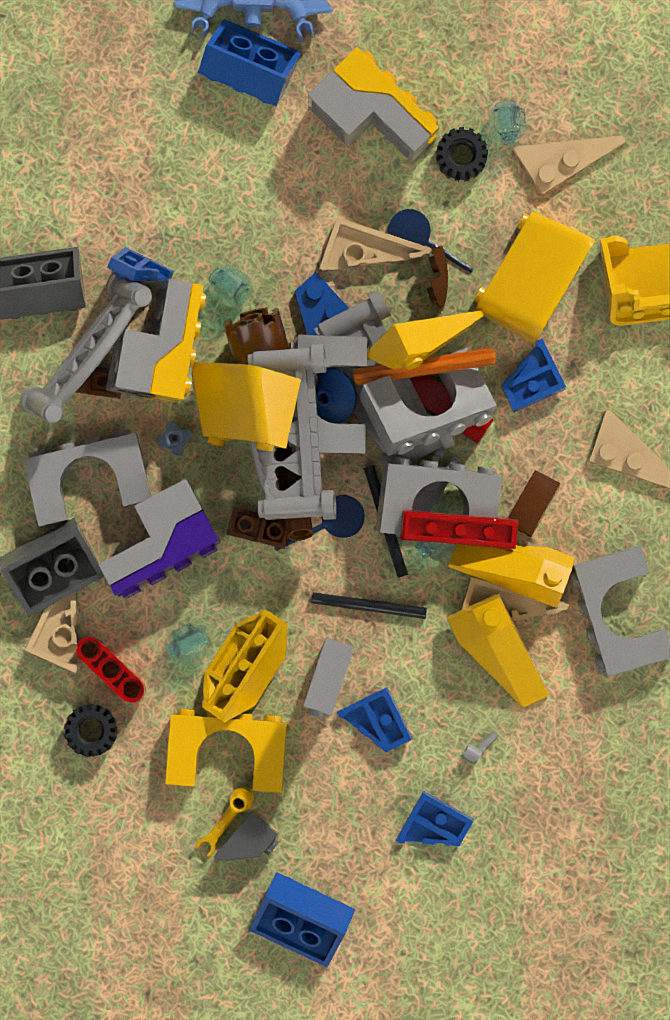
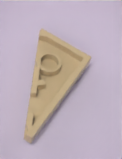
(558, 161)
(359, 246)
(624, 452)
(517, 605)
(57, 634)

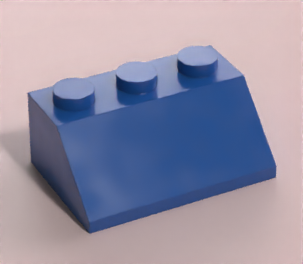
(249, 62)
(302, 919)

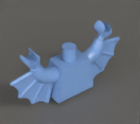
(253, 11)

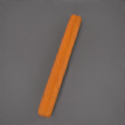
(430, 366)

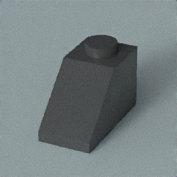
(249, 840)

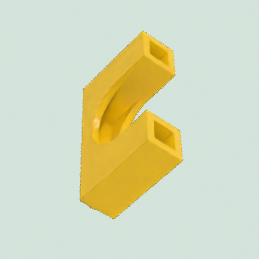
(190, 731)

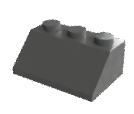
(41, 283)
(40, 571)

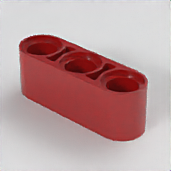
(98, 663)

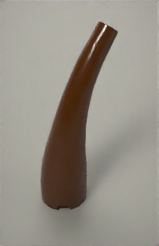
(265, 332)

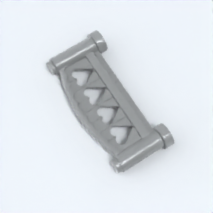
(125, 300)
(365, 321)
(306, 495)

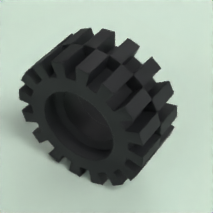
(464, 137)
(73, 735)

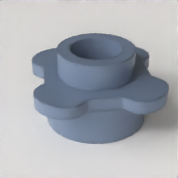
(182, 437)

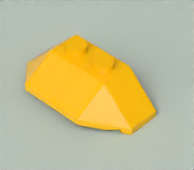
(244, 665)

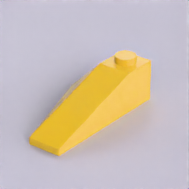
(415, 341)
(527, 570)
(495, 644)

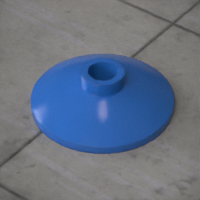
(340, 393)

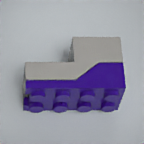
(177, 534)

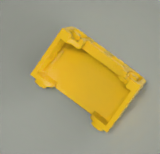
(533, 275)
(636, 281)
(244, 404)

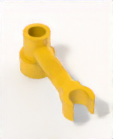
(241, 792)

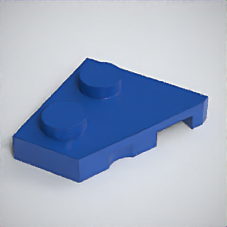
(317, 302)
(533, 379)
(378, 719)
(434, 823)

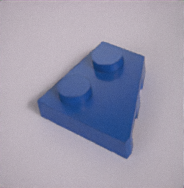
(134, 266)

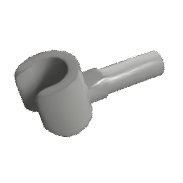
(472, 753)

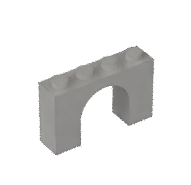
(340, 352)
(403, 429)
(47, 471)
(404, 480)
(615, 652)
(328, 678)

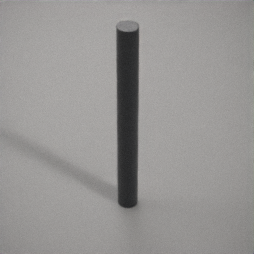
(391, 539)
(369, 605)

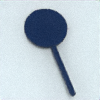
(415, 227)
(348, 519)

